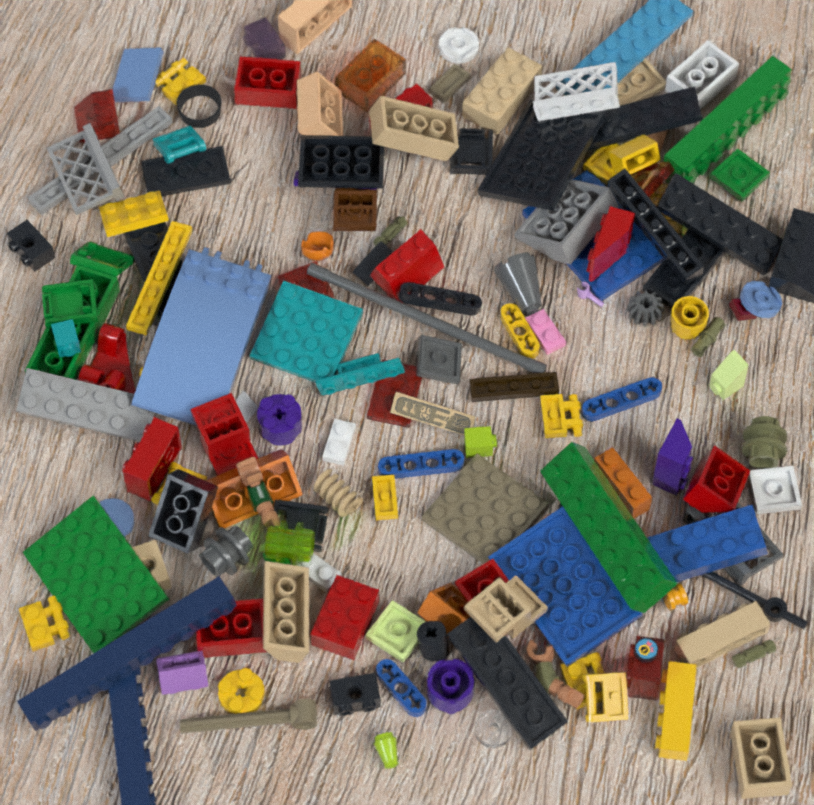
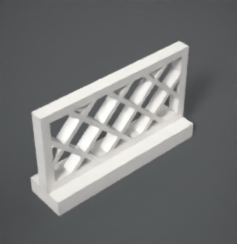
(577, 102)

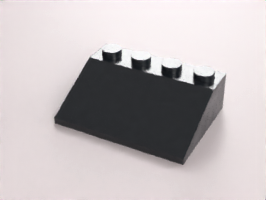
(340, 162)
(795, 262)

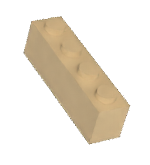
(722, 635)

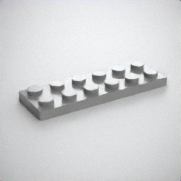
(82, 405)

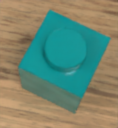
(66, 338)

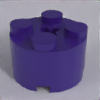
(279, 419)
(440, 688)

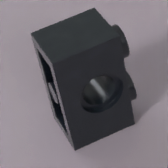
(27, 235)
(365, 685)

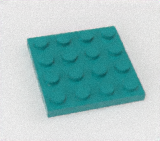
(306, 333)

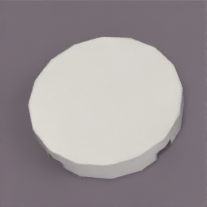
(458, 45)

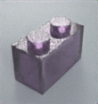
(264, 40)

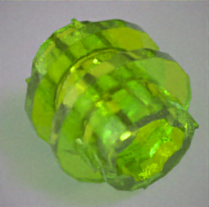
(289, 543)

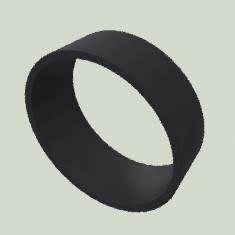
(194, 91)

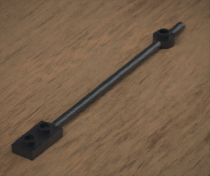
(767, 605)

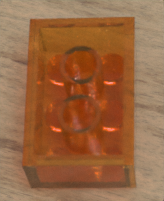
(371, 75)

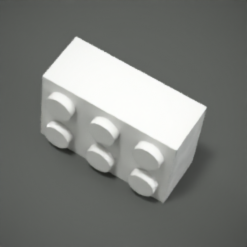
(707, 70)

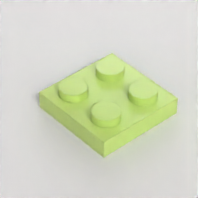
(395, 631)

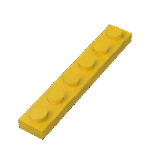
(159, 278)

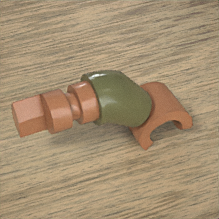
(549, 680)

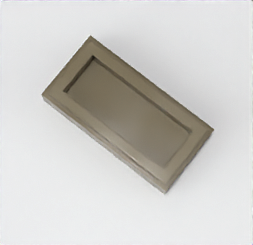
(449, 83)

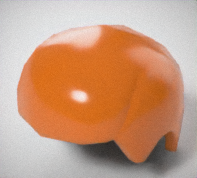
(318, 246)

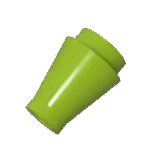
(387, 749)

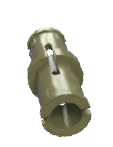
(708, 336)

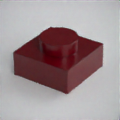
(740, 311)

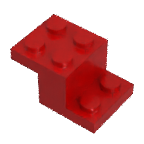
(223, 433)

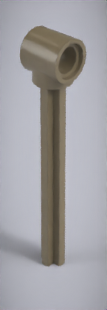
(300, 715)

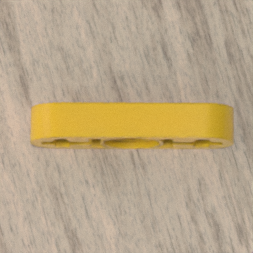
(519, 321)

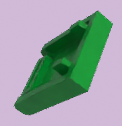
(101, 259)
(65, 302)

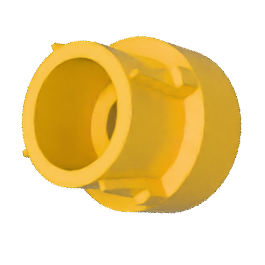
(689, 317)

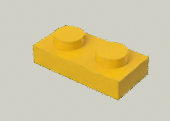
(385, 497)

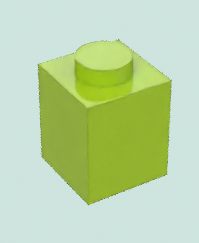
(479, 441)

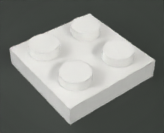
(774, 490)

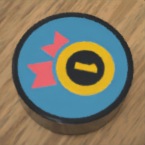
(646, 650)

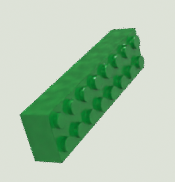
(730, 120)
(608, 527)

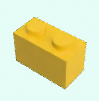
(635, 154)

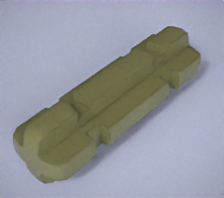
(392, 231)
(754, 653)

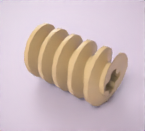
(336, 495)

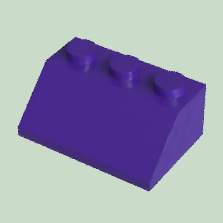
(674, 460)

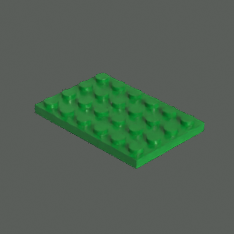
(95, 575)

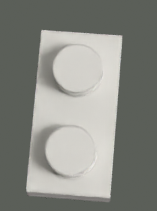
(339, 442)
(321, 573)

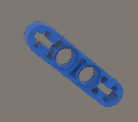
(620, 396)
(420, 460)

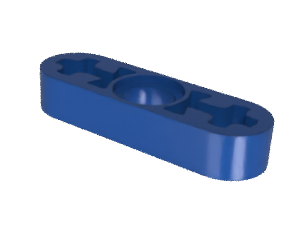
(406, 704)

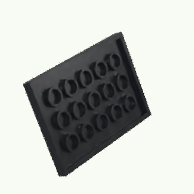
(540, 158)

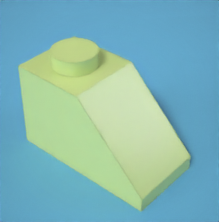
(729, 375)

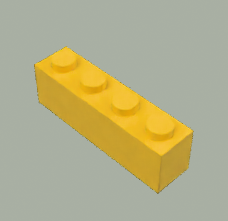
(677, 710)

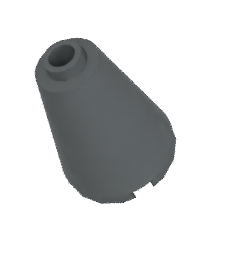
(521, 281)

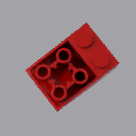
(610, 241)

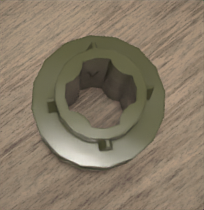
(764, 442)

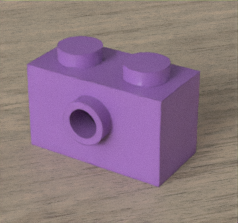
(182, 672)

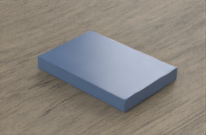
(137, 74)

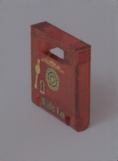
(652, 176)

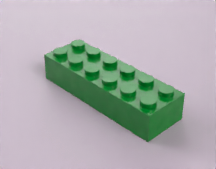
(46, 355)

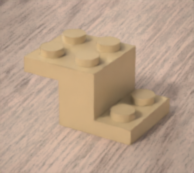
(505, 608)

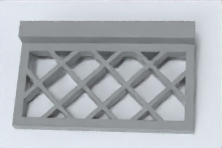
(98, 159)

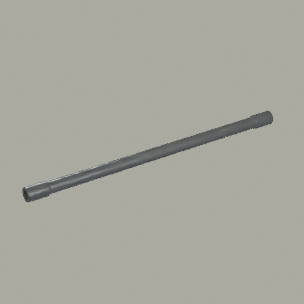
(327, 276)

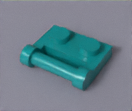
(179, 143)

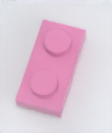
(545, 332)

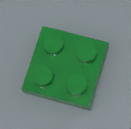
(739, 175)

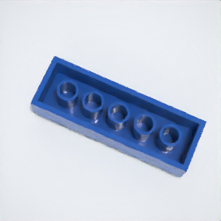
(710, 544)

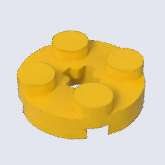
(241, 679)

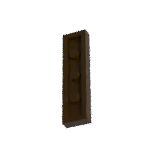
(513, 386)

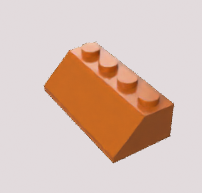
(232, 498)

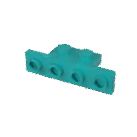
(360, 372)

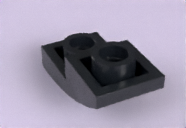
(372, 260)

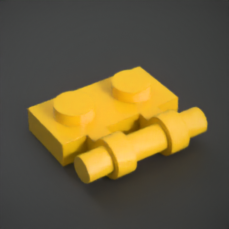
(185, 79)
(554, 419)
(36, 624)

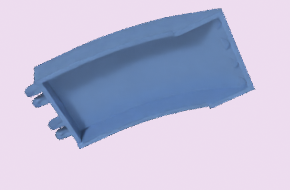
(201, 335)

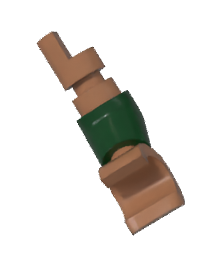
(257, 491)

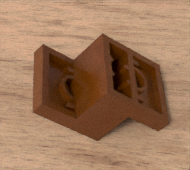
(355, 209)

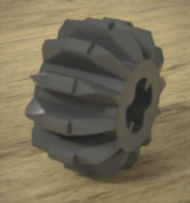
(645, 308)

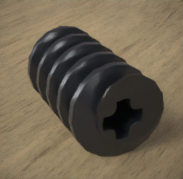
(433, 641)

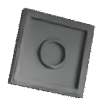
(439, 359)

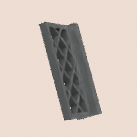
(739, 572)

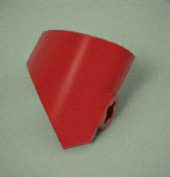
(111, 362)

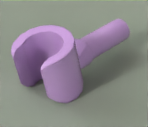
(583, 294)

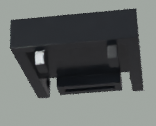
(472, 150)
(308, 515)

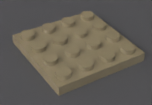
(484, 509)

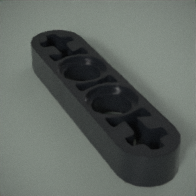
(440, 298)

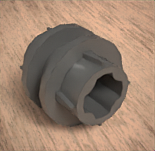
(226, 551)

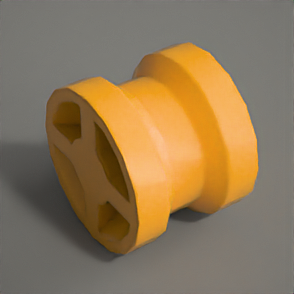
(675, 597)

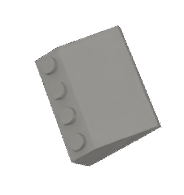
(571, 225)

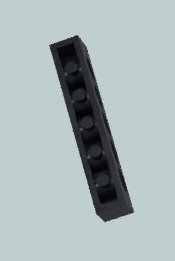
(655, 227)

